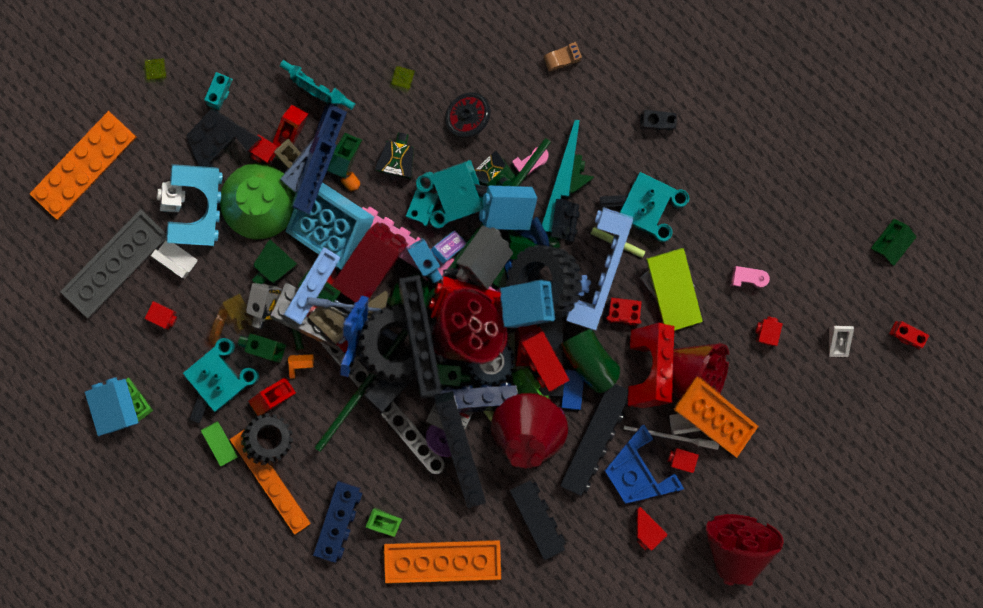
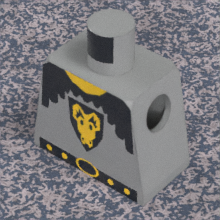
(261, 302)

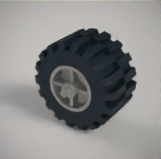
(493, 370)

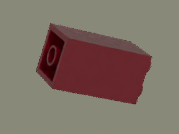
(370, 262)

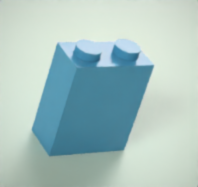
(508, 207)
(527, 304)
(111, 406)

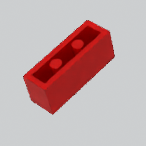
(543, 359)

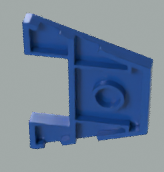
(352, 330)
(631, 474)

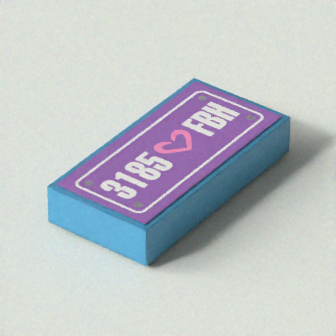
(448, 247)

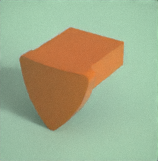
(299, 361)

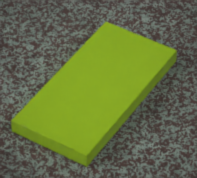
(674, 289)

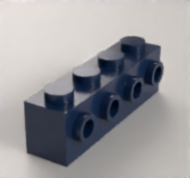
(481, 399)
(336, 523)

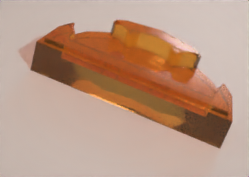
(218, 326)

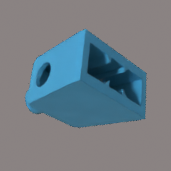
(420, 252)

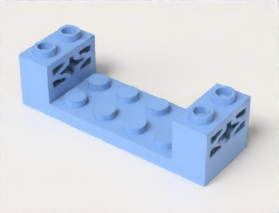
(619, 224)

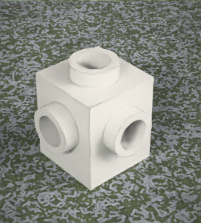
(170, 197)

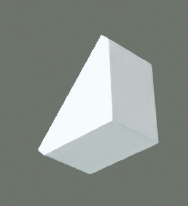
(840, 340)

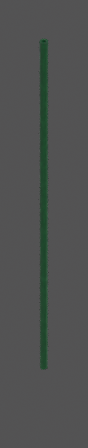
(403, 334)

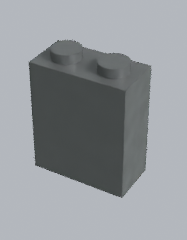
(485, 257)

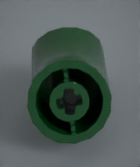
(591, 361)

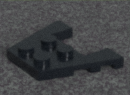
(215, 134)

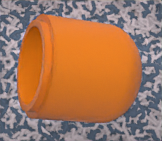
(351, 183)

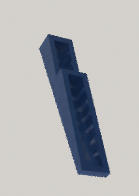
(318, 158)

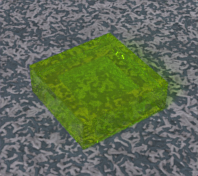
(155, 69)
(403, 77)

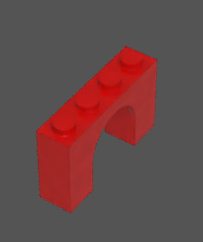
(658, 386)

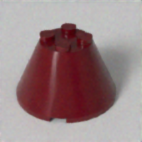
(469, 327)
(701, 361)
(529, 429)
(742, 547)

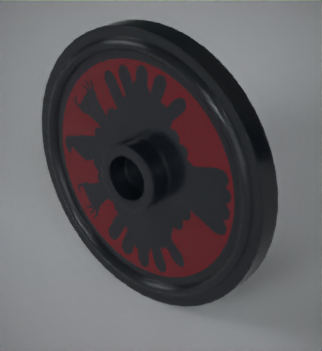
(468, 115)

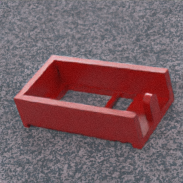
(449, 285)

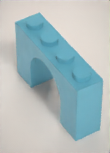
(202, 231)

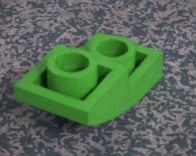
(141, 406)
(219, 443)

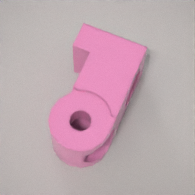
(518, 164)
(756, 277)

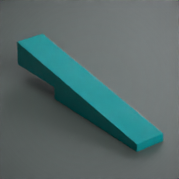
(563, 180)

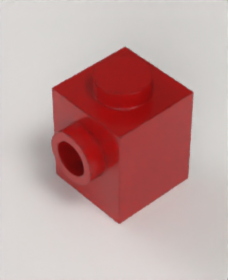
(263, 151)
(768, 331)

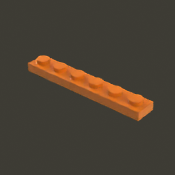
(275, 489)

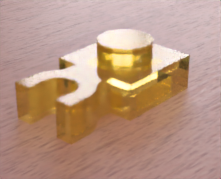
(236, 309)

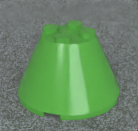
(256, 201)

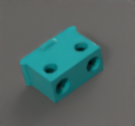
(218, 90)
(424, 206)

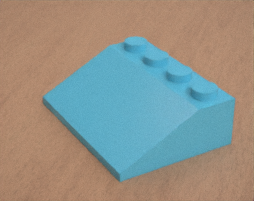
(332, 225)

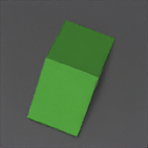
(383, 522)

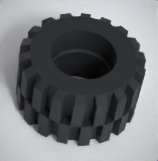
(273, 425)

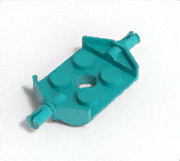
(321, 92)

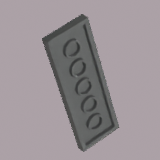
(114, 264)
(307, 326)

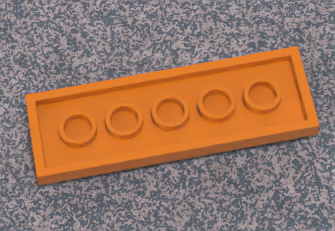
(83, 165)
(716, 417)
(442, 561)

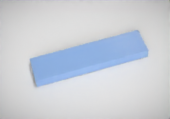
(312, 285)

